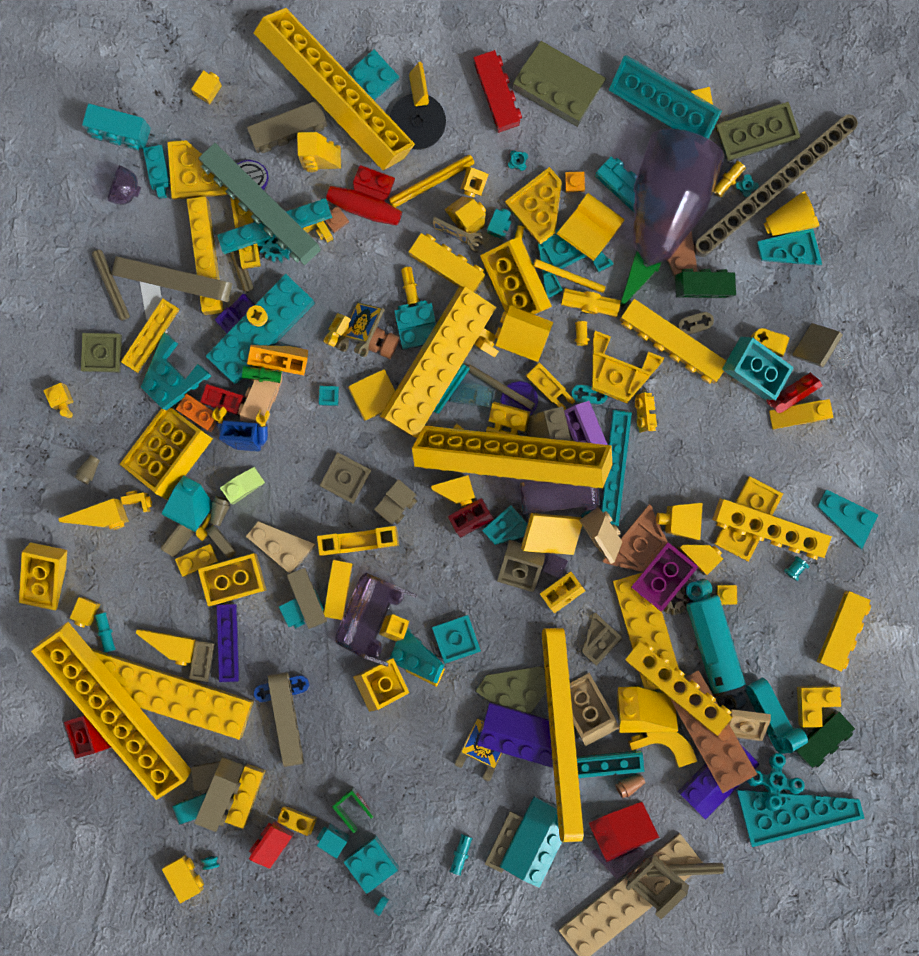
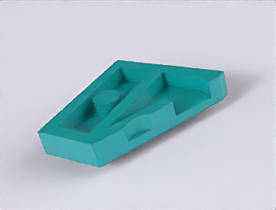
(506, 527)

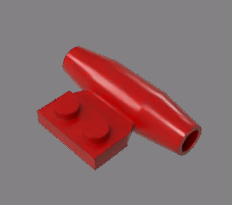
(367, 197)

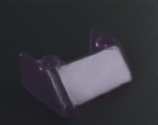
(549, 496)
(366, 615)

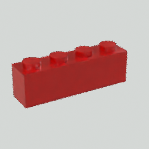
(496, 91)

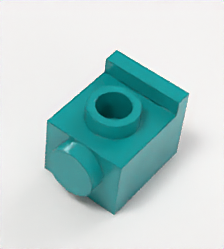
(499, 223)

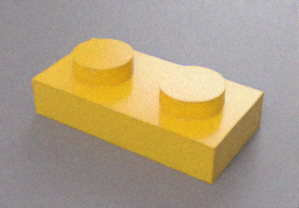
(196, 559)

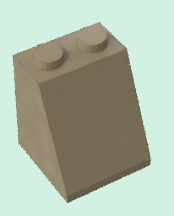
(549, 425)

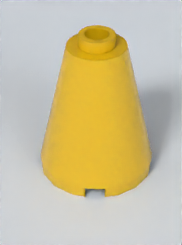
(792, 217)

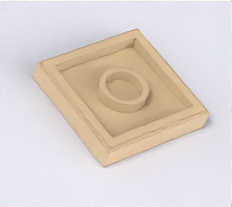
(749, 724)

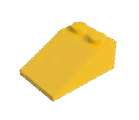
(105, 514)
(42, 575)
(645, 711)

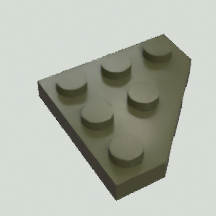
(515, 688)

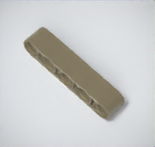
(285, 719)

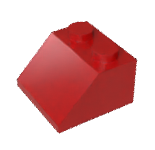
(84, 737)

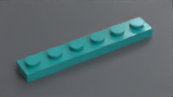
(254, 233)

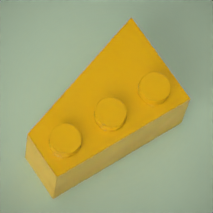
(317, 153)
(467, 214)

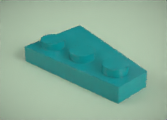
(850, 517)
(416, 658)

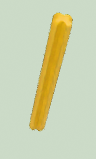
(431, 181)

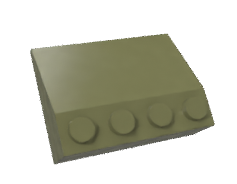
(558, 83)

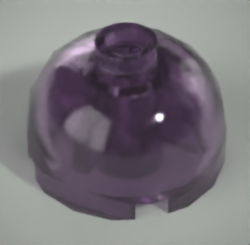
(123, 187)

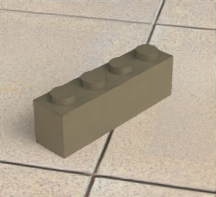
(284, 127)

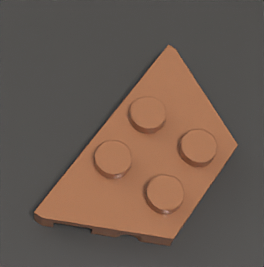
(640, 543)

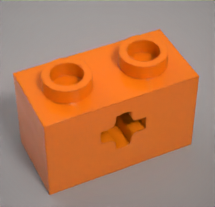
(197, 412)

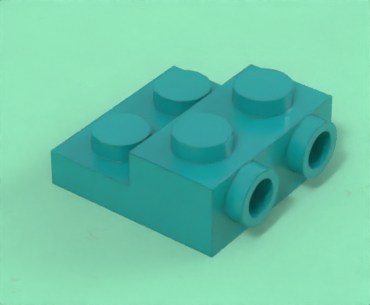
(415, 323)

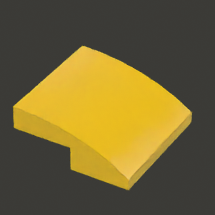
(372, 394)

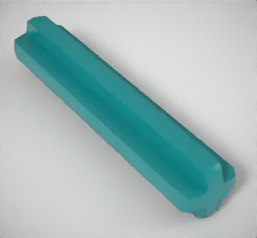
(463, 370)

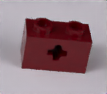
(470, 517)

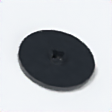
(432, 119)

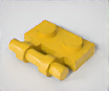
(507, 416)

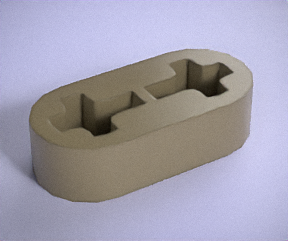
(694, 319)
(221, 541)

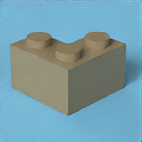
(396, 502)

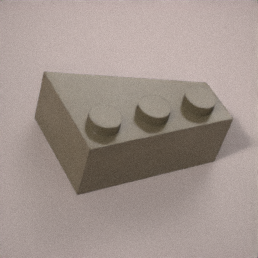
(219, 795)

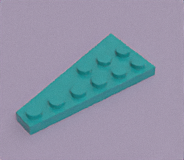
(796, 816)

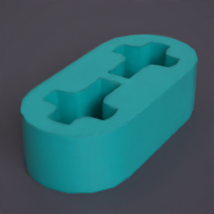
(587, 389)

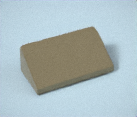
(177, 540)

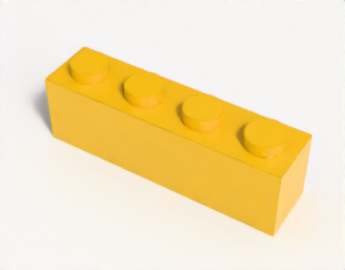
(445, 263)
(843, 631)

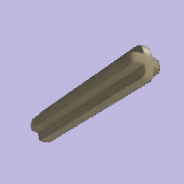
(242, 273)

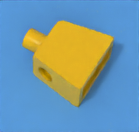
(682, 520)

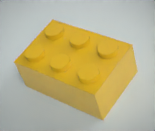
(232, 579)

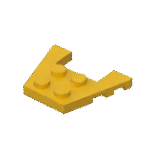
(617, 377)

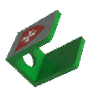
(336, 806)

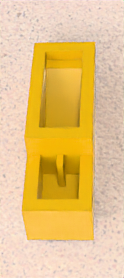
(338, 589)

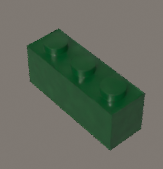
(705, 284)
(825, 739)

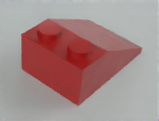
(623, 831)

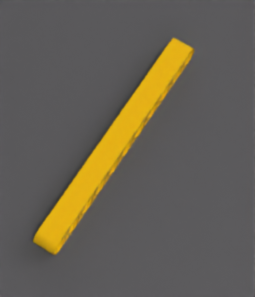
(562, 735)

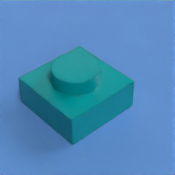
(329, 396)

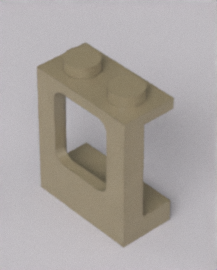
(669, 896)

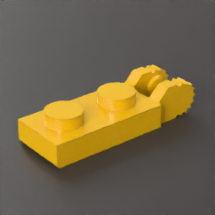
(548, 385)

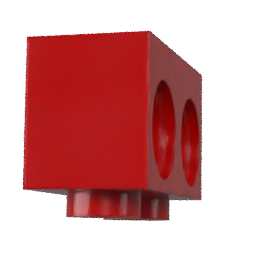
(221, 398)

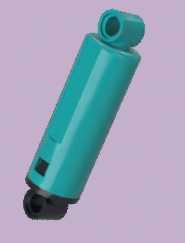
(716, 645)

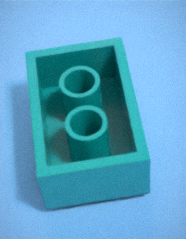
(116, 127)
(758, 368)

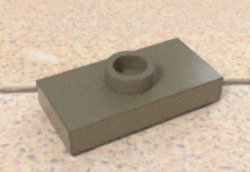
(201, 661)

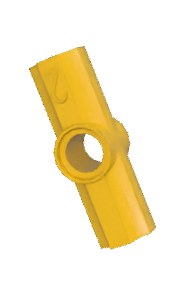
(590, 302)

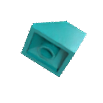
(188, 504)

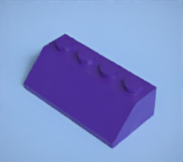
(516, 734)
(703, 791)

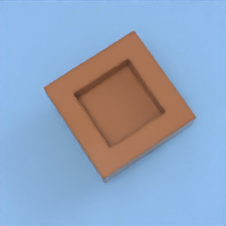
(338, 221)

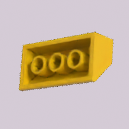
(515, 277)

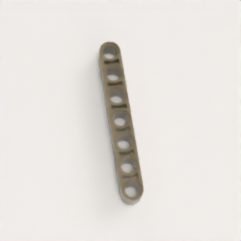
(172, 279)

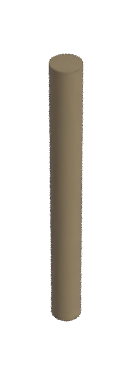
(501, 387)

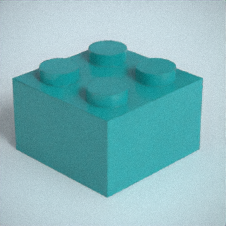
(371, 864)

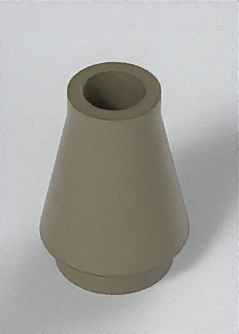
(87, 470)
(218, 510)

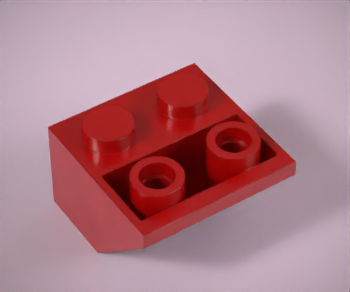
(272, 844)

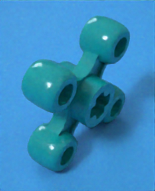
(783, 782)

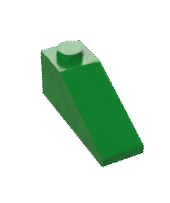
(637, 277)

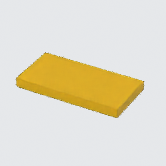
(754, 496)

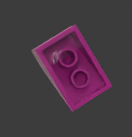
(664, 577)

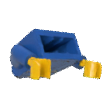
(242, 434)

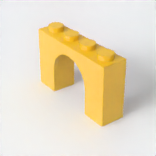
(358, 541)

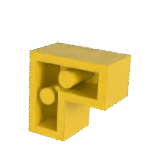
(812, 699)

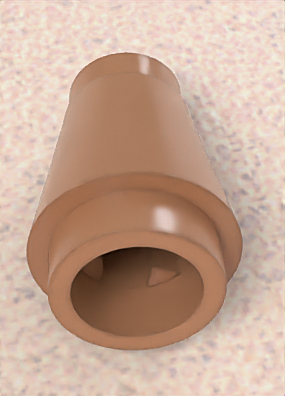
(629, 785)

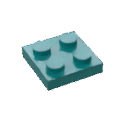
(374, 75)
(456, 639)

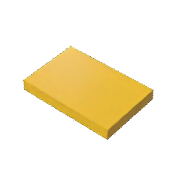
(551, 534)

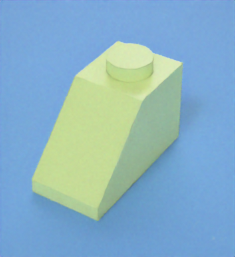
(242, 485)

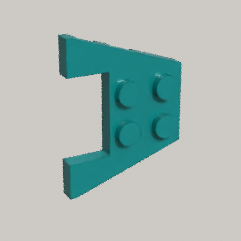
(562, 254)
(164, 381)

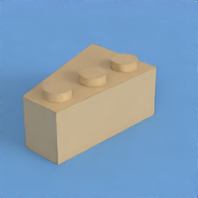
(281, 546)

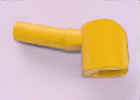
(201, 532)

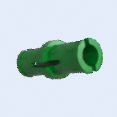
(261, 374)

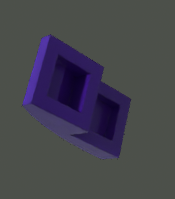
(234, 313)

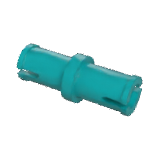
(105, 632)
(461, 854)

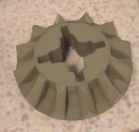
(679, 606)

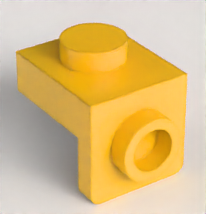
(134, 497)

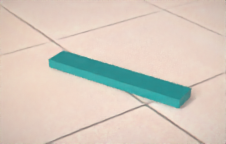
(614, 483)

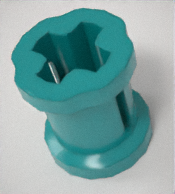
(796, 568)

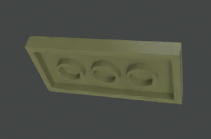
(757, 131)

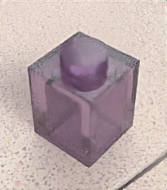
(555, 565)

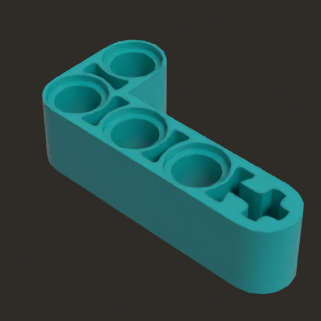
(779, 731)

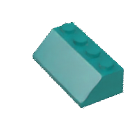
(534, 843)

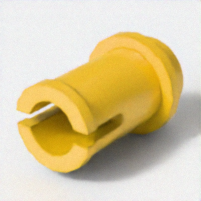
(581, 333)

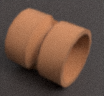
(388, 346)

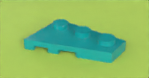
(792, 248)

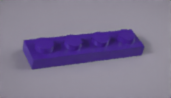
(228, 643)

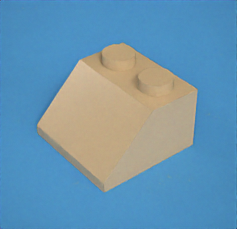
(602, 533)

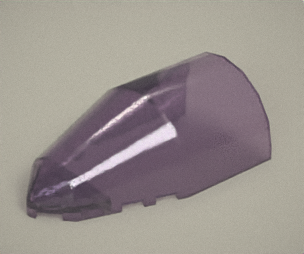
(672, 191)

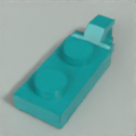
(157, 169)

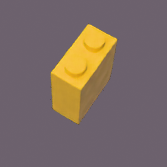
(523, 333)

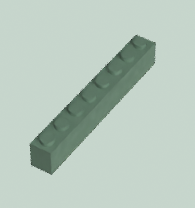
(259, 204)

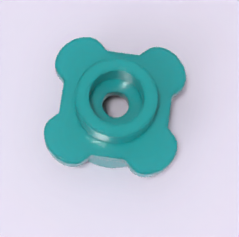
(518, 155)
(746, 191)

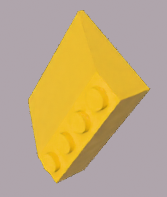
(166, 452)

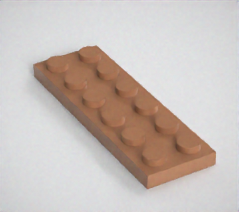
(721, 752)

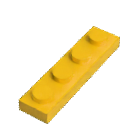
(249, 255)
(150, 335)

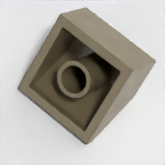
(520, 567)

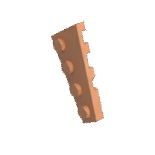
(683, 257)

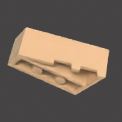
(259, 397)

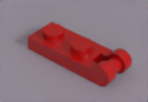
(795, 393)

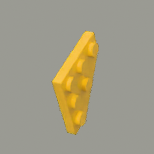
(187, 176)
(538, 205)

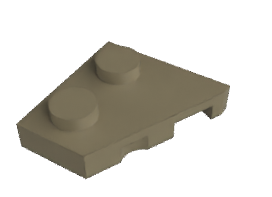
(600, 640)

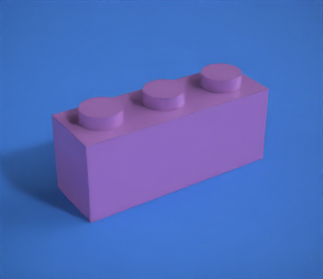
(584, 424)

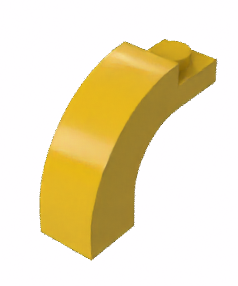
(680, 747)

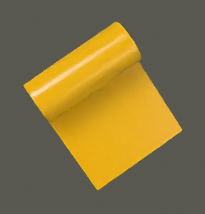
(591, 226)

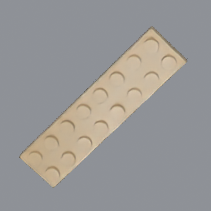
(621, 907)

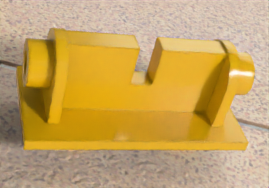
(644, 403)

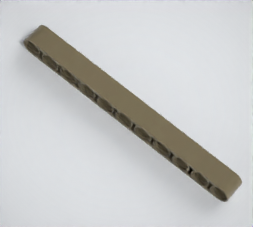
(781, 179)

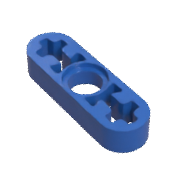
(296, 689)

